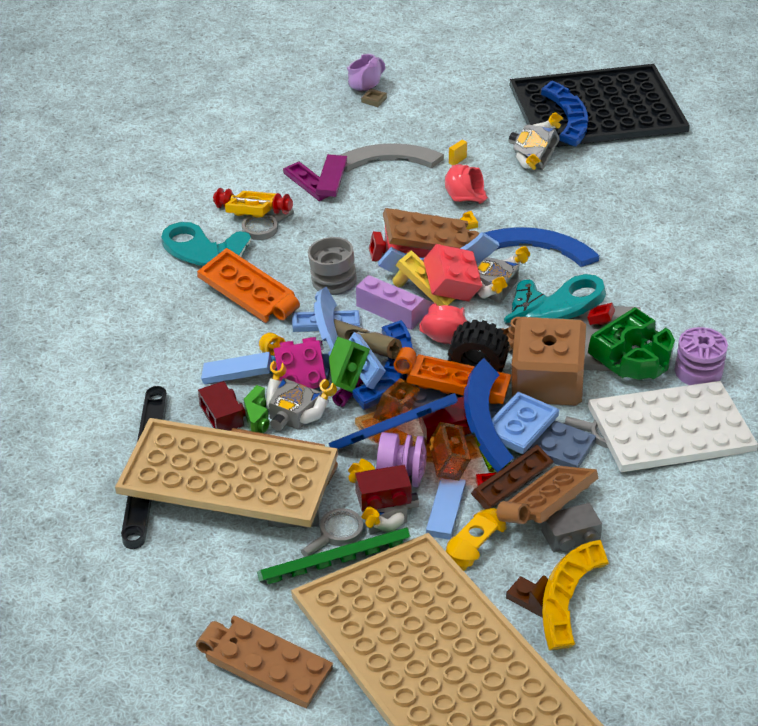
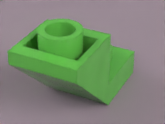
(255, 410)

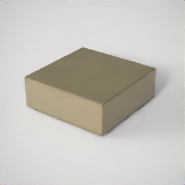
(374, 97)

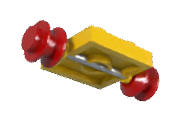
(252, 202)

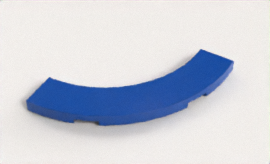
(574, 110)
(546, 239)
(370, 397)
(478, 414)
(394, 422)

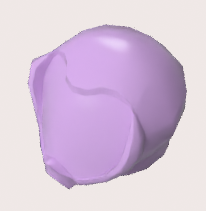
(365, 72)

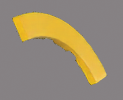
(561, 589)

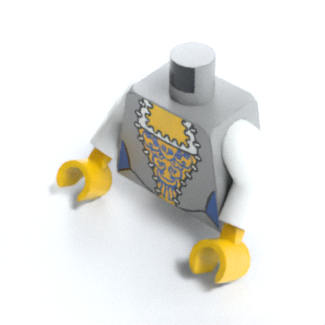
(536, 142)
(500, 275)
(295, 403)
(386, 518)

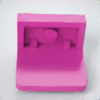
(302, 361)

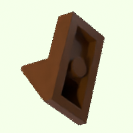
(528, 594)

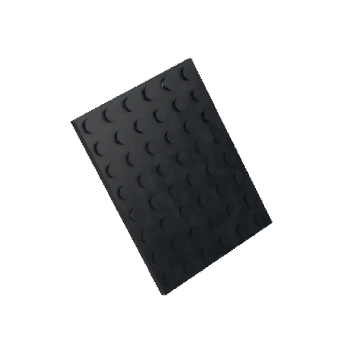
(618, 102)

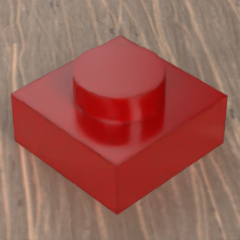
(377, 246)
(601, 314)

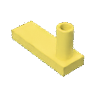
(413, 268)

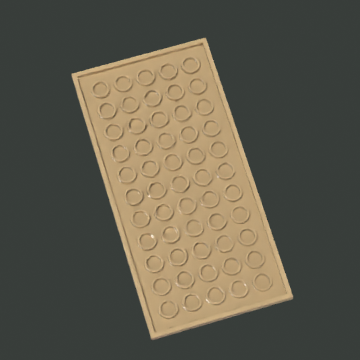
(434, 644)

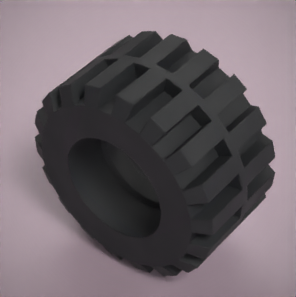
(478, 341)

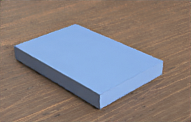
(523, 421)

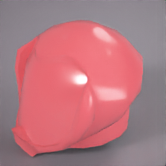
(465, 184)
(442, 322)

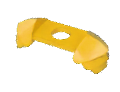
(464, 546)

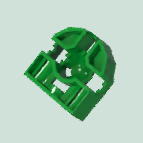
(633, 329)

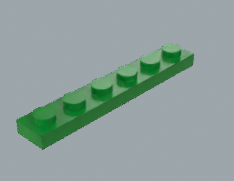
(323, 559)

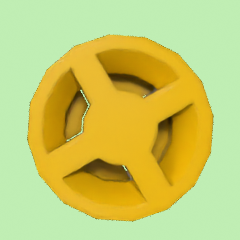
(266, 339)

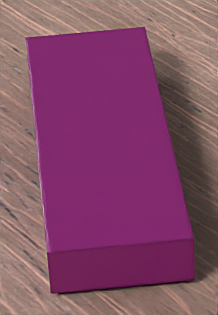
(331, 175)
(304, 178)

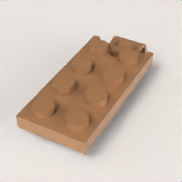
(425, 230)
(546, 495)
(265, 660)

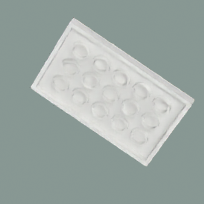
(671, 426)

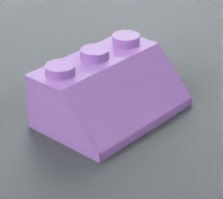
(391, 302)

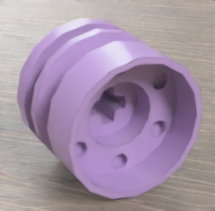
(700, 356)
(393, 454)

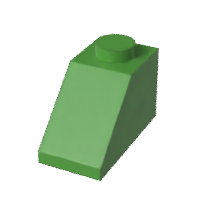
(347, 363)

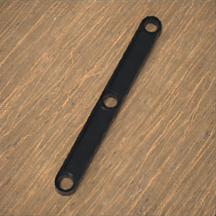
(138, 509)

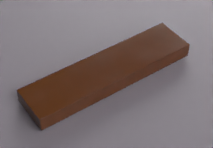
(512, 477)

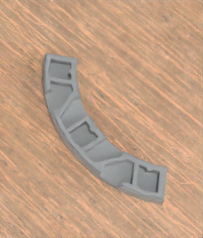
(389, 152)

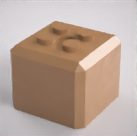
(549, 359)

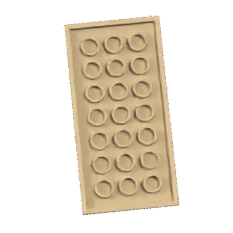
(228, 472)

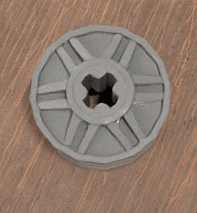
(332, 264)

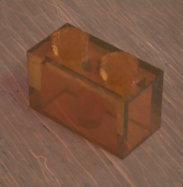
(396, 400)
(449, 451)

